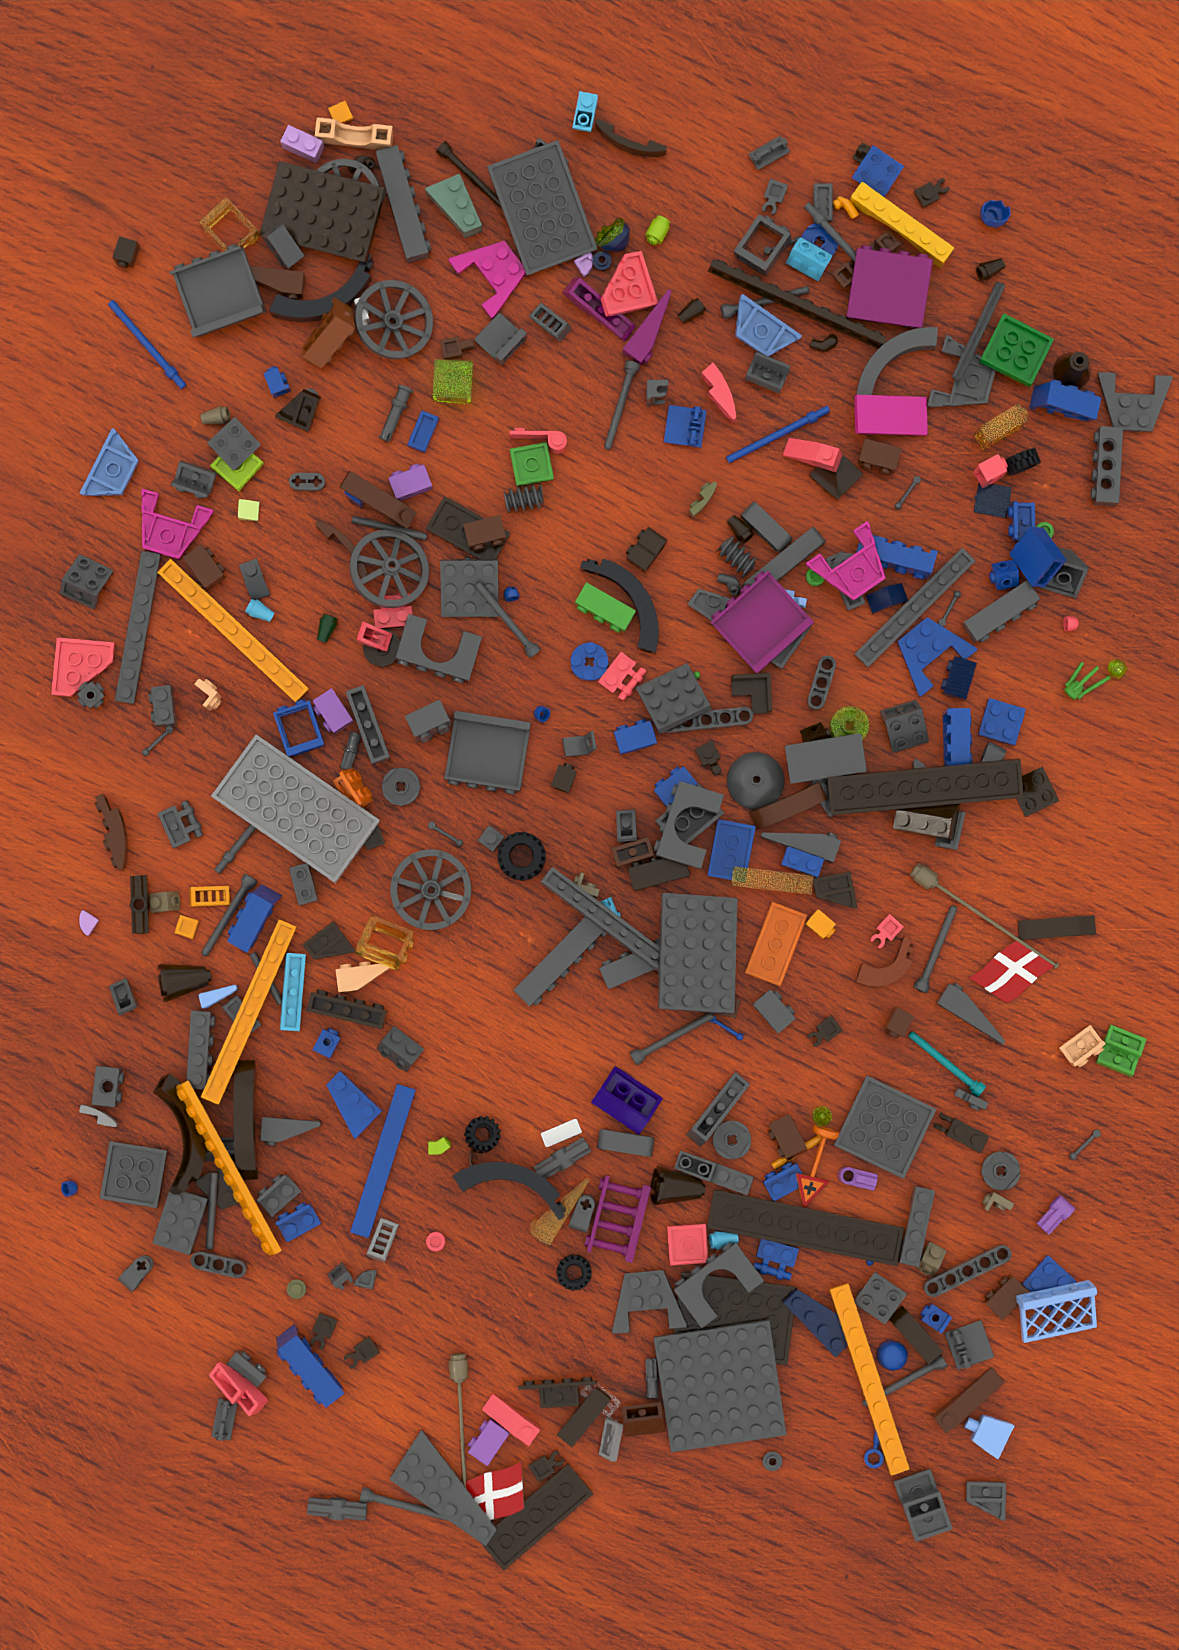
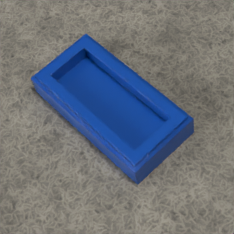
(423, 431)

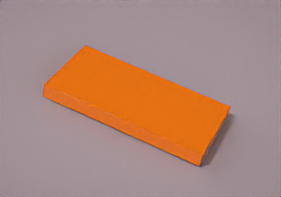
(776, 944)

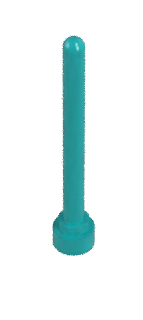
(975, 1086)

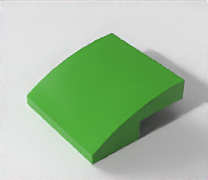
(1121, 1050)

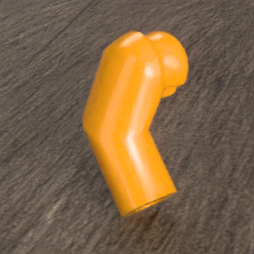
(847, 205)

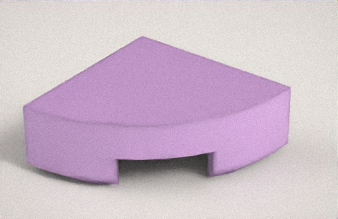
(584, 264)
(87, 922)

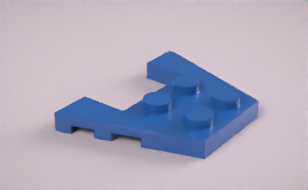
(924, 645)

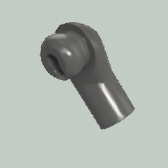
(731, 582)

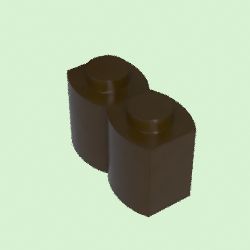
(646, 549)

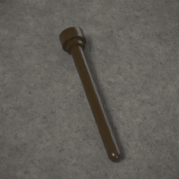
(445, 151)

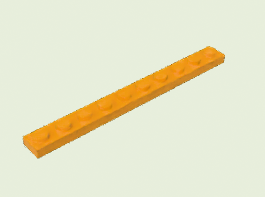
(233, 630)
(248, 1012)
(225, 1163)
(869, 1379)

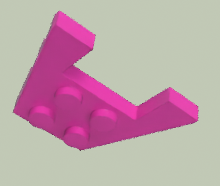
(498, 267)
(166, 534)
(856, 573)

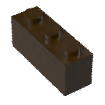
(656, 872)

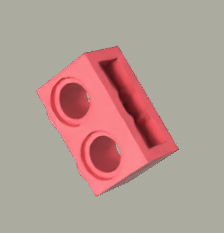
(990, 470)

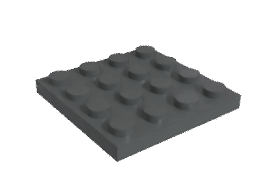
(885, 1127)

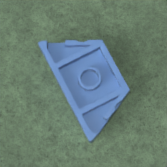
(762, 329)
(111, 469)

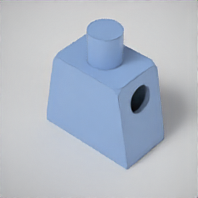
(989, 1433)

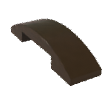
(653, 148)
(1056, 927)

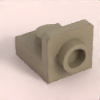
(588, 887)
(1001, 1202)

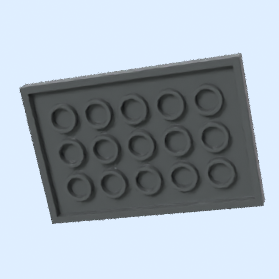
(542, 207)
(697, 953)

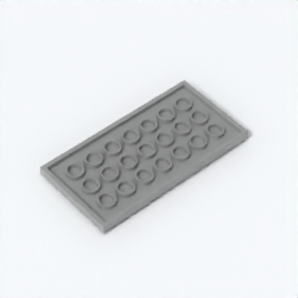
(295, 808)

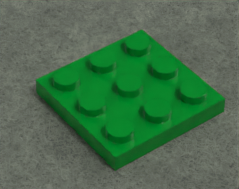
(1016, 350)

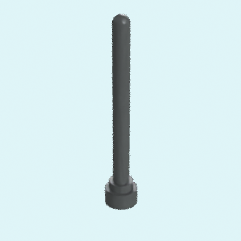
(729, 310)
(631, 369)
(530, 647)
(247, 883)
(923, 983)
(639, 1055)
(938, 1363)
(368, 1496)

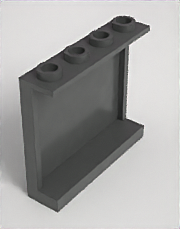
(218, 290)
(487, 752)

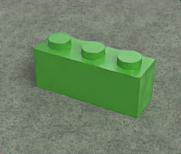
(604, 608)

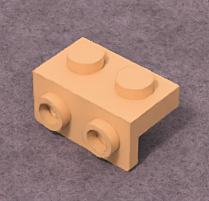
(214, 697)
(1082, 1046)

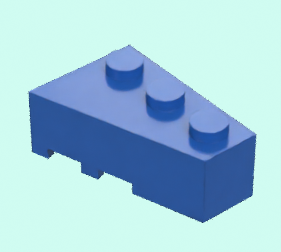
(252, 917)

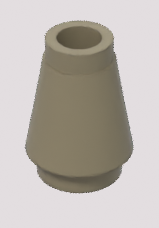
(218, 415)

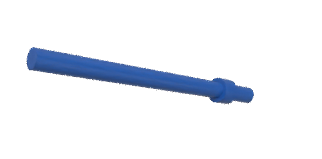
(170, 371)
(810, 417)

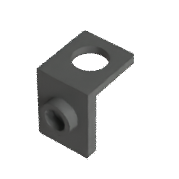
(579, 745)

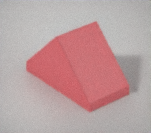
(374, 637)

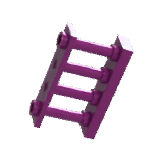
(635, 1212)

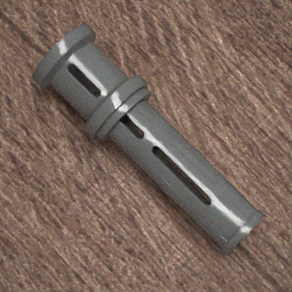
(399, 404)

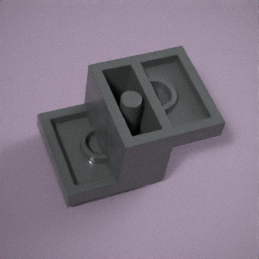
(922, 1504)

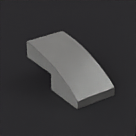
(103, 1117)

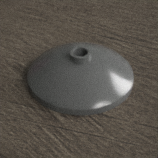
(741, 783)

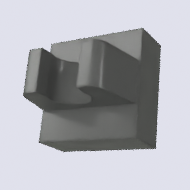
(339, 1276)

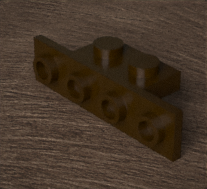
(558, 1394)

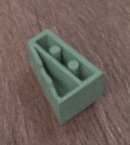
(456, 205)

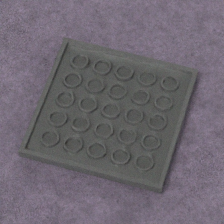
(720, 1385)

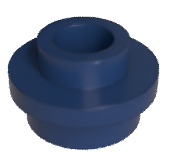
(602, 266)

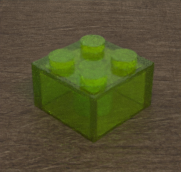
(453, 381)

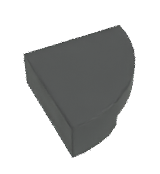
(366, 1279)

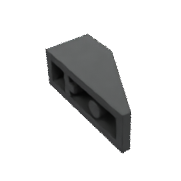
(280, 1129)

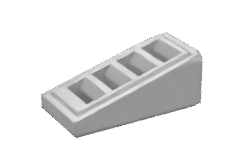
(383, 1222)

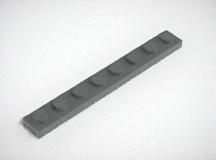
(914, 607)
(138, 627)
(602, 917)

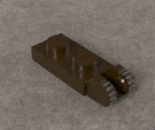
(963, 1133)

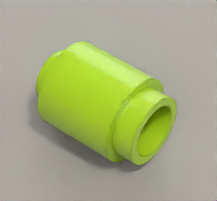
(657, 230)

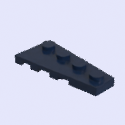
(818, 1319)

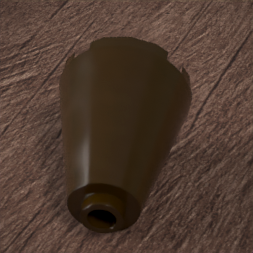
(1072, 369)
(181, 979)
(674, 1186)

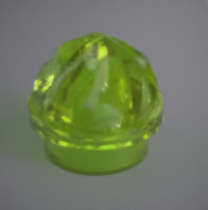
(1117, 668)
(822, 1115)

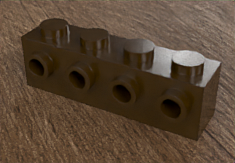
(346, 1010)

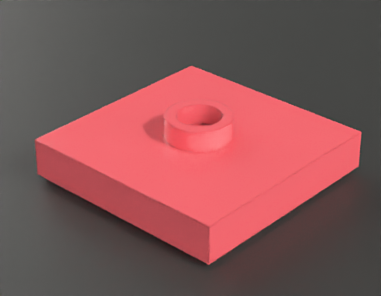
(687, 1244)

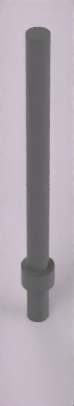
(819, 218)
(229, 855)

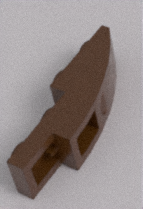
(116, 839)

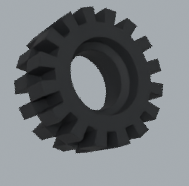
(1022, 461)
(476, 1144)
(574, 1284)

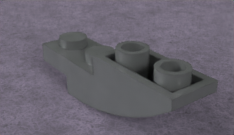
(714, 1172)

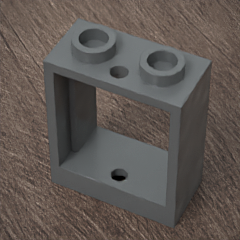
(752, 260)

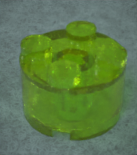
(849, 715)

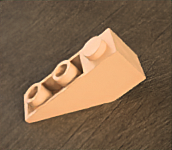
(355, 978)

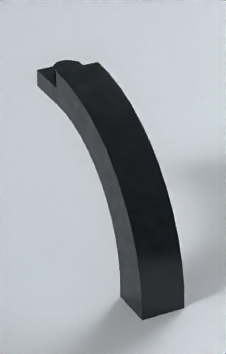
(313, 310)
(638, 595)
(507, 1171)

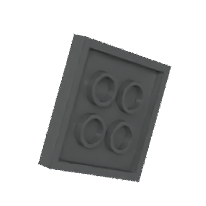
(458, 588)
(673, 698)
(133, 1174)

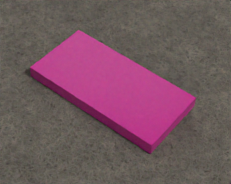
(890, 415)

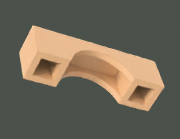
(368, 137)

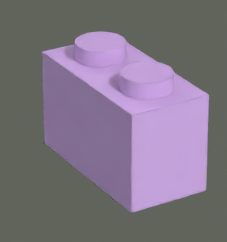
(302, 144)

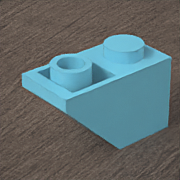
(585, 111)

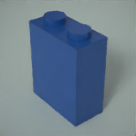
(1037, 556)

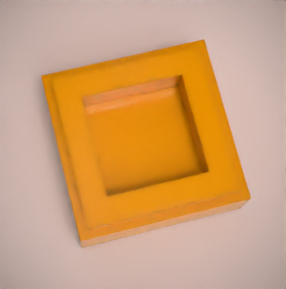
(341, 112)
(186, 927)

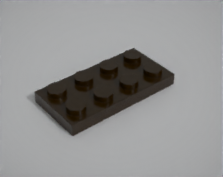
(448, 525)

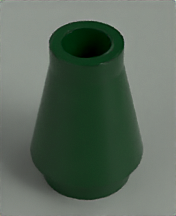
(326, 627)

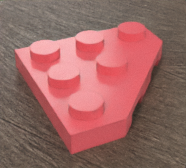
(629, 287)
(79, 662)

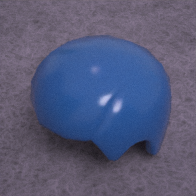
(995, 213)
(891, 1355)

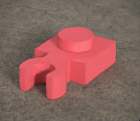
(888, 929)

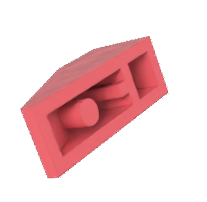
(813, 453)
(511, 1419)

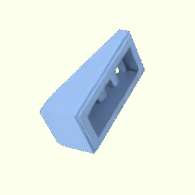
(211, 997)

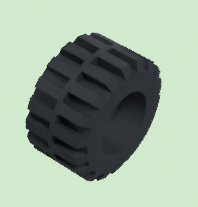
(507, 846)

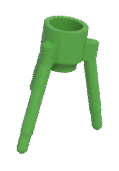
(1074, 689)

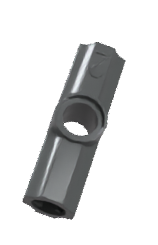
(562, 1158)
(337, 1508)

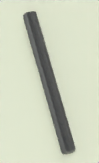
(978, 331)

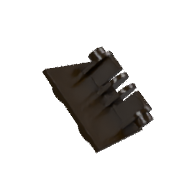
(1037, 792)

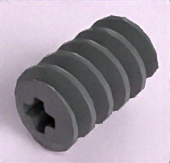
(524, 498)
(737, 556)

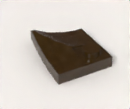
(837, 482)

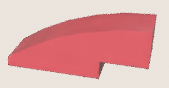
(719, 392)
(238, 1389)

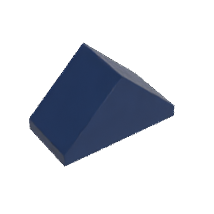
(886, 598)

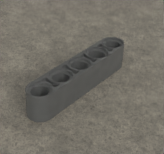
(792, 555)
(715, 720)
(974, 1263)

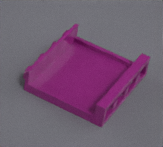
(889, 287)
(761, 621)

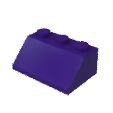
(627, 1100)

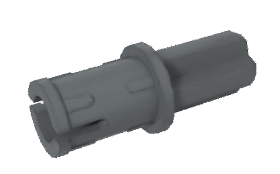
(350, 751)
(651, 1378)

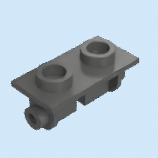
(769, 152)
(224, 1420)

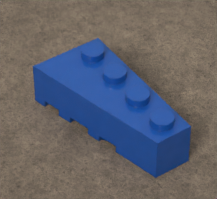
(904, 559)
(957, 736)
(308, 1367)

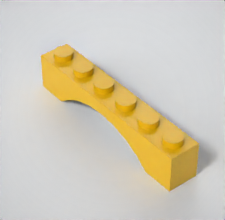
(922, 238)

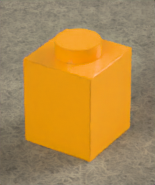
(821, 924)

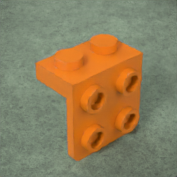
(350, 785)

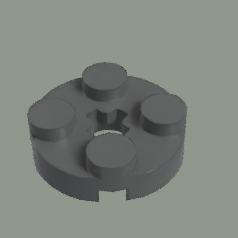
(402, 797)
(721, 1142)
(1011, 1170)

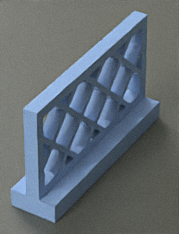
(1058, 1296)

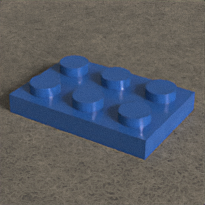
(730, 848)

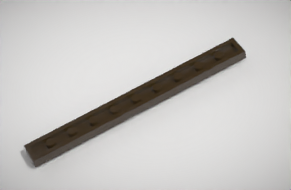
(802, 306)

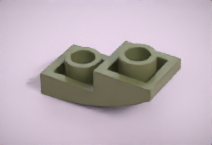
(706, 494)

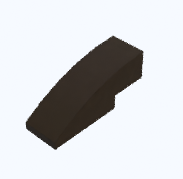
(915, 1334)
(583, 1416)

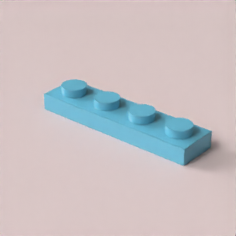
(292, 992)

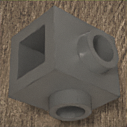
(98, 691)

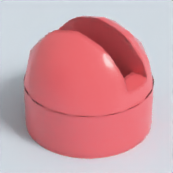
(1070, 623)

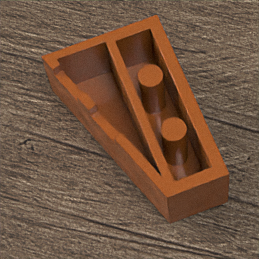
(330, 334)

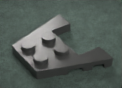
(972, 388)
(1130, 410)
(647, 1292)

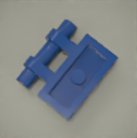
(777, 1253)

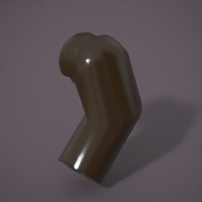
(365, 160)
(825, 345)

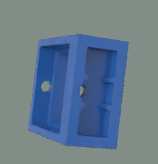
(304, 747)

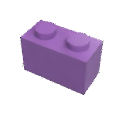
(410, 482)
(333, 712)
(488, 1441)

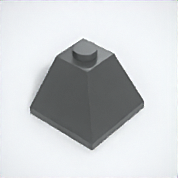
(1070, 576)

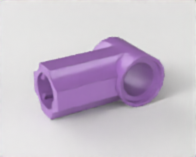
(859, 1178)
(1058, 1210)

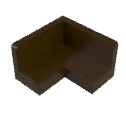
(756, 686)

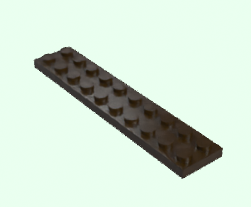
(925, 786)
(805, 1227)

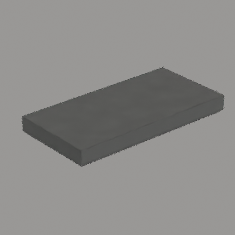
(825, 758)

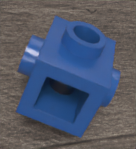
(1004, 575)

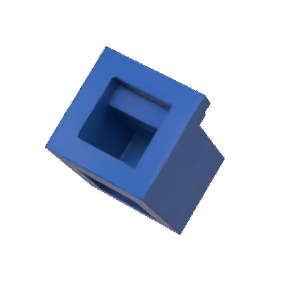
(276, 382)
(942, 1322)

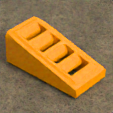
(192, 896)

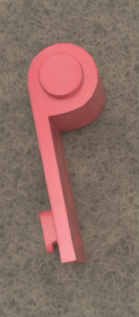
(556, 440)

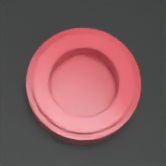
(435, 1241)

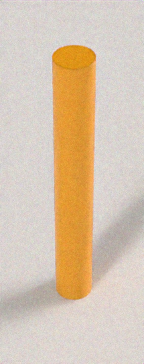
(809, 1144)

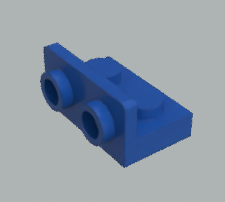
(782, 1182)
(298, 1222)

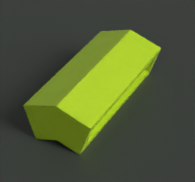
(438, 1146)

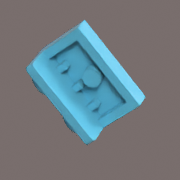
(809, 259)

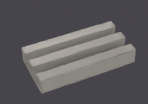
(612, 1438)

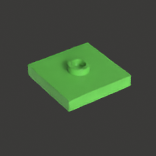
(531, 464)

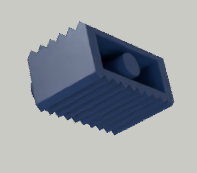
(958, 678)

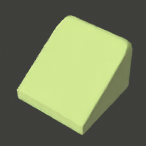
(248, 510)

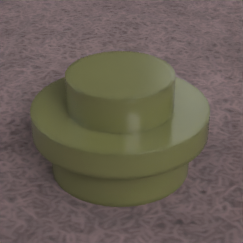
(296, 1289)

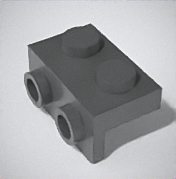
(767, 372)
(194, 479)
(399, 1049)
(245, 1366)

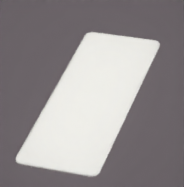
(561, 1132)

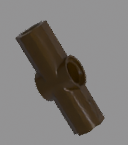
(139, 891)

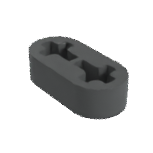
(310, 487)

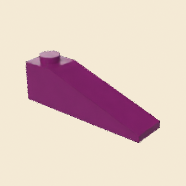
(589, 301)
(644, 339)

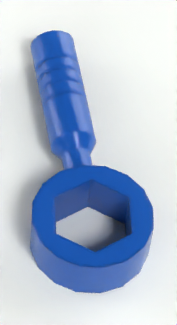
(875, 1449)

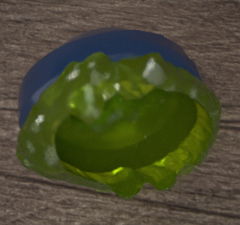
(614, 237)

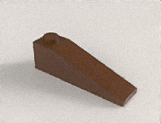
(283, 282)
(378, 500)
(967, 1400)

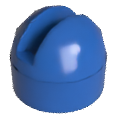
(511, 594)
(546, 713)
(69, 1188)

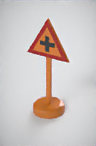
(810, 1185)

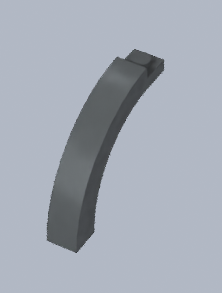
(899, 345)

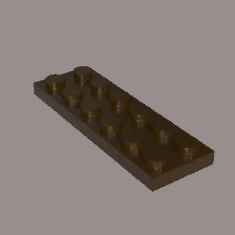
(541, 1513)

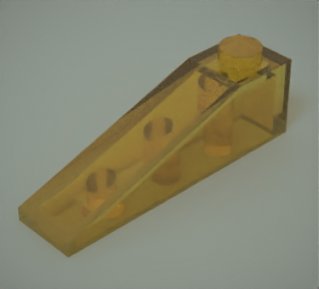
(772, 880)
(548, 1225)

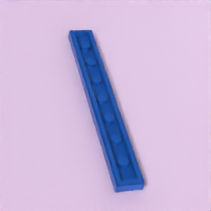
(383, 1160)

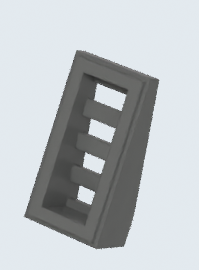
(559, 330)

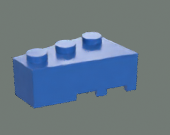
(1066, 400)
(353, 1103)

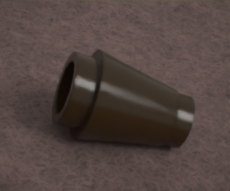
(990, 268)
(692, 310)
(740, 529)

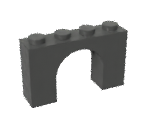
(410, 652)
(685, 797)
(730, 1259)

